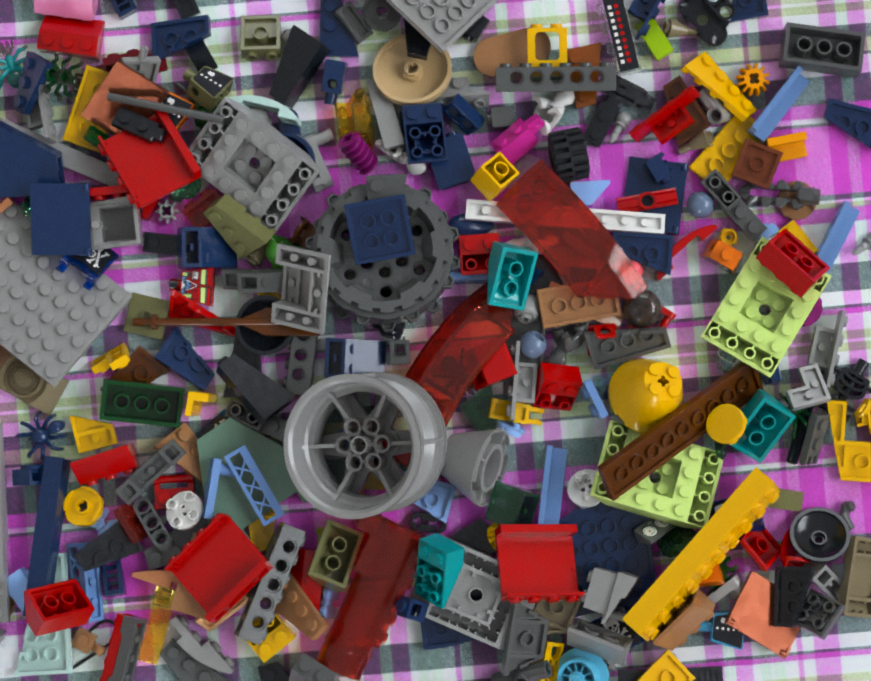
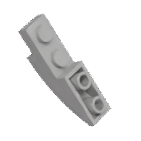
(206, 653)

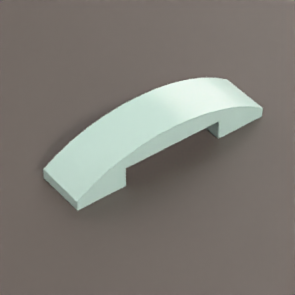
(284, 114)

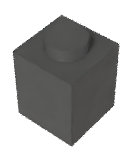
(501, 117)

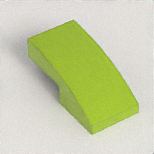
(656, 40)

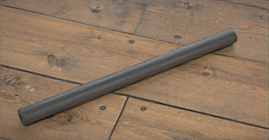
(165, 108)

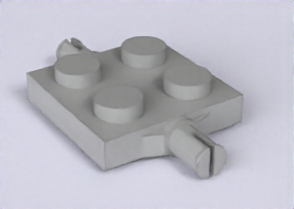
(143, 64)

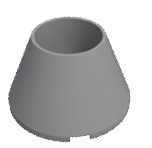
(476, 462)

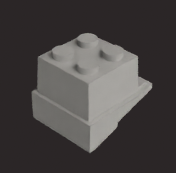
(115, 224)
(607, 591)

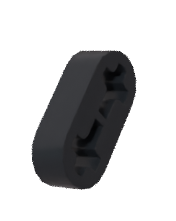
(426, 527)

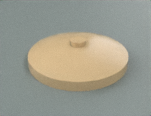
(410, 79)

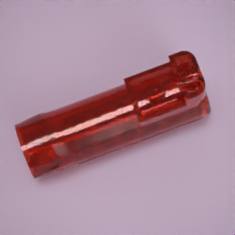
(382, 575)

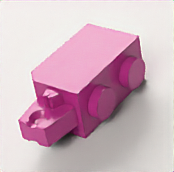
(518, 138)

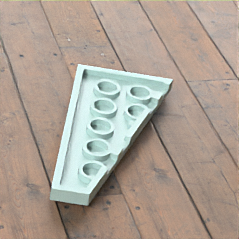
(51, 651)

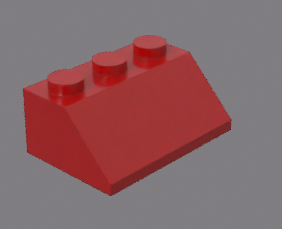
(71, 36)
(792, 262)
(105, 465)
(300, 571)
(56, 607)

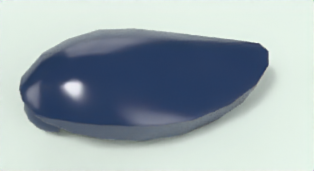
(468, 227)

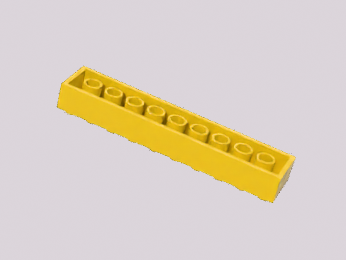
(702, 554)

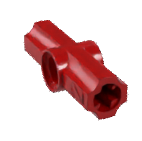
(660, 199)

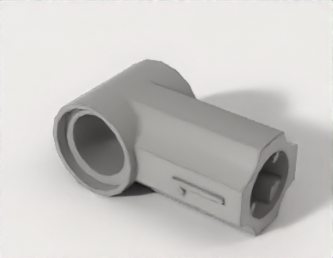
(712, 107)

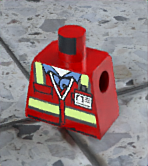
(196, 285)

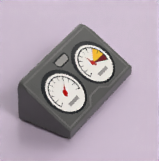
(651, 531)

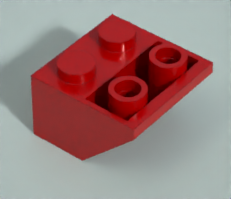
(475, 252)
(496, 369)
(557, 386)

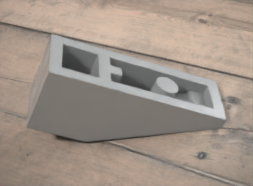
(825, 579)

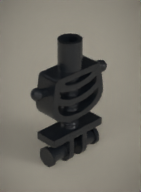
(857, 373)

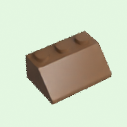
(685, 621)

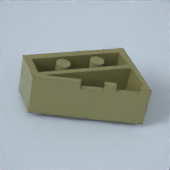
(237, 226)

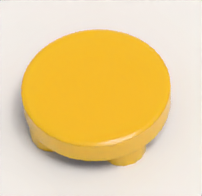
(726, 424)

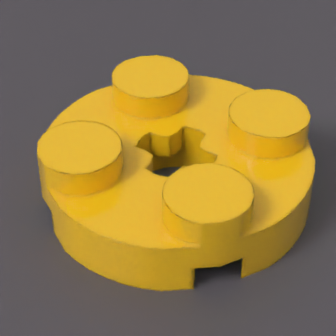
(79, 496)

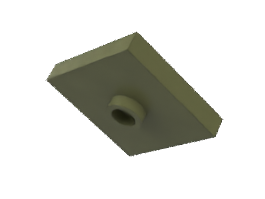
(143, 307)

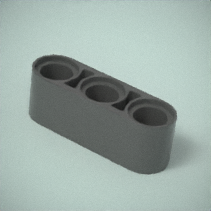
(150, 516)

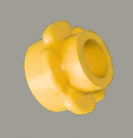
(728, 232)

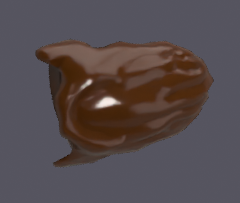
(302, 232)

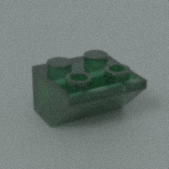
(511, 504)

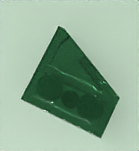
(477, 410)

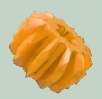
(745, 79)

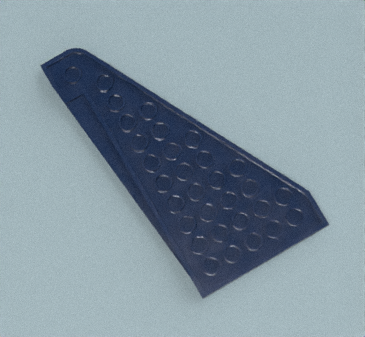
(601, 540)

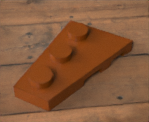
(579, 55)

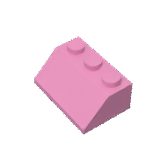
(74, 9)

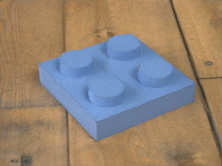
(596, 405)

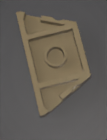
(559, 614)

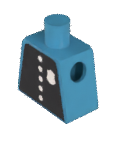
(721, 632)

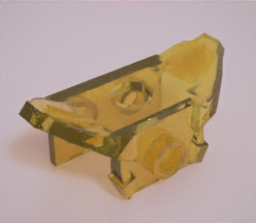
(355, 117)

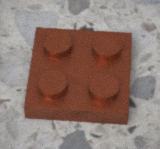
(757, 164)

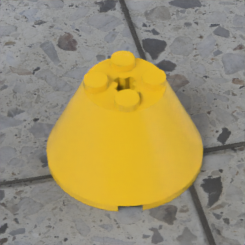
(645, 392)

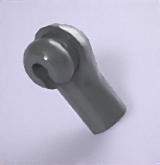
(846, 508)

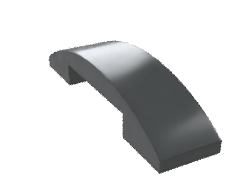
(150, 471)

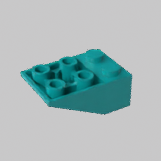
(437, 568)

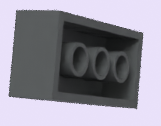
(822, 49)

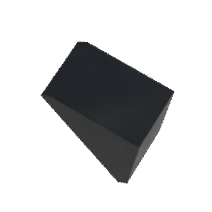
(201, 56)

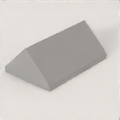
(599, 641)

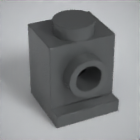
(403, 358)

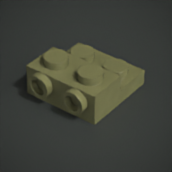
(260, 37)

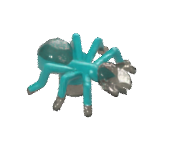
(11, 68)

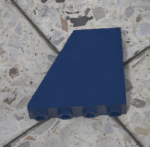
(25, 162)

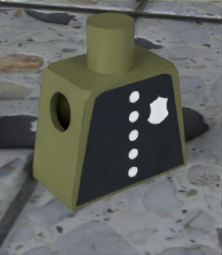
(208, 86)

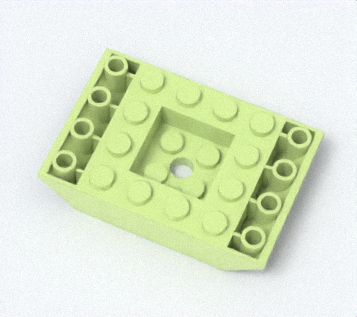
(747, 333)
(684, 488)

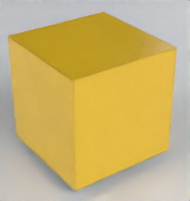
(494, 176)

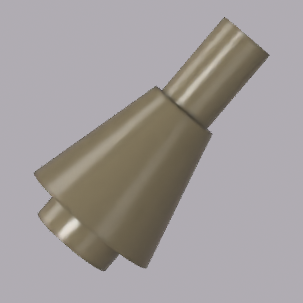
(676, 29)
(701, 140)
(257, 257)

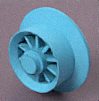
(582, 666)

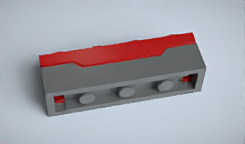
(124, 648)

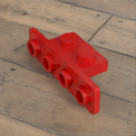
(669, 119)

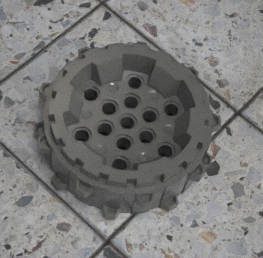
(410, 292)

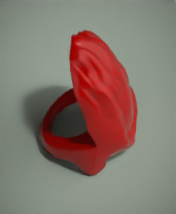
(788, 555)

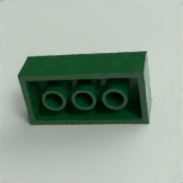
(141, 402)

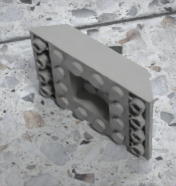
(226, 156)
(481, 618)

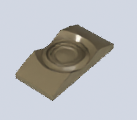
(27, 385)
(856, 586)

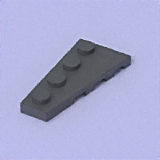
(385, 185)
(186, 666)

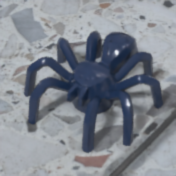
(42, 436)

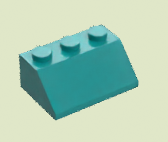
(765, 425)

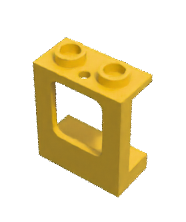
(531, 56)

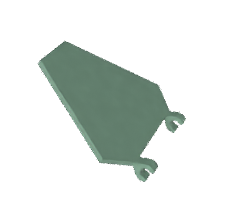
(266, 454)

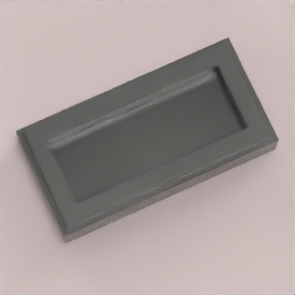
(353, 22)

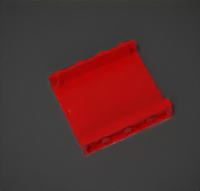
(147, 168)
(537, 562)
(219, 566)

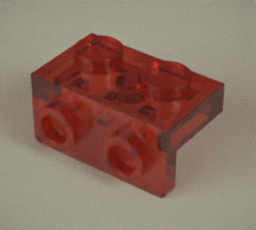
(194, 210)
(130, 523)

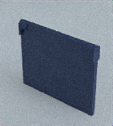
(640, 181)
(60, 219)

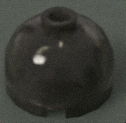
(643, 310)

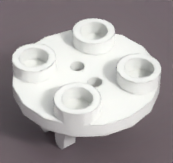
(578, 482)
(176, 513)

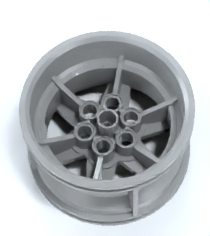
(307, 447)

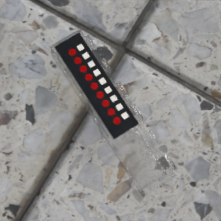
(620, 36)

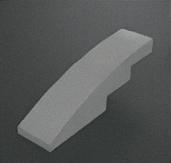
(385, 117)

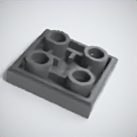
(819, 614)

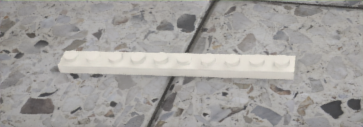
(611, 219)

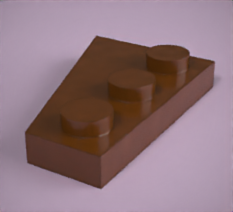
(701, 122)
(140, 368)

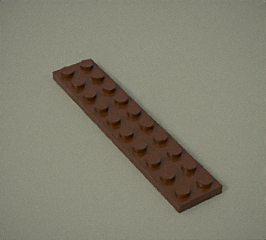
(676, 431)

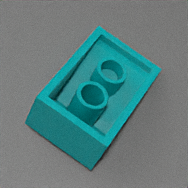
(510, 275)

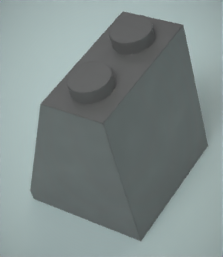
(310, 670)

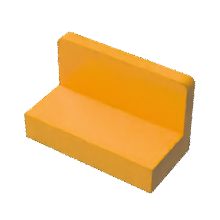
(791, 145)

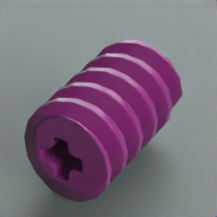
(358, 152)

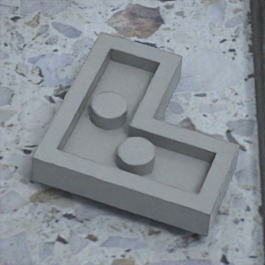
(813, 390)

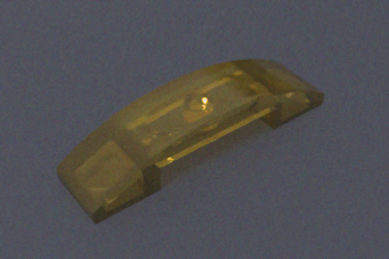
(157, 625)

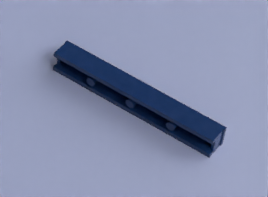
(48, 522)

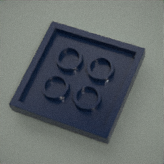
(380, 229)

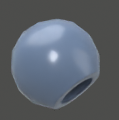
(700, 204)
(532, 344)

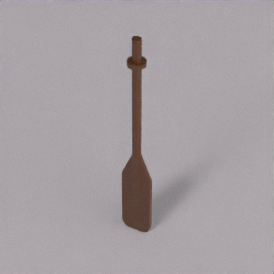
(258, 322)

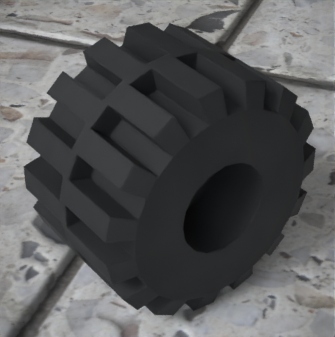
(568, 154)

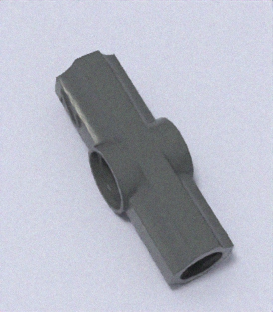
(532, 672)

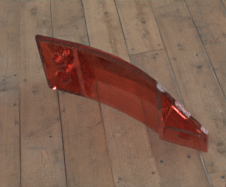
(570, 236)
(461, 350)

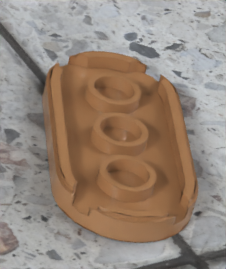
(508, 49)

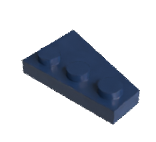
(178, 34)
(32, 76)

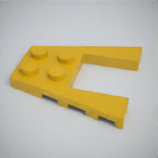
(851, 456)

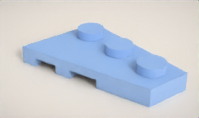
(437, 500)

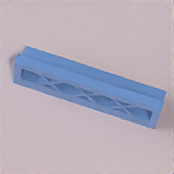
(778, 105)
(837, 233)
(552, 485)
(268, 494)
(89, 581)

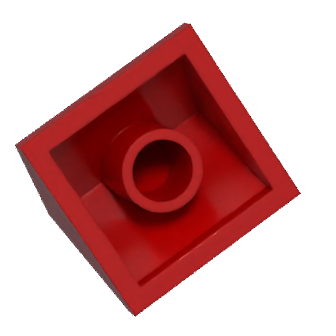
(760, 548)

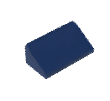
(463, 114)

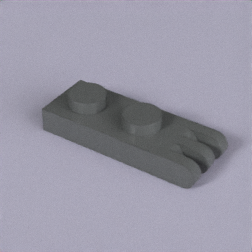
(814, 438)

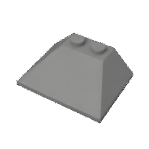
(303, 289)

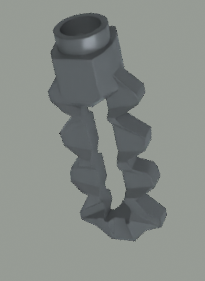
(804, 195)

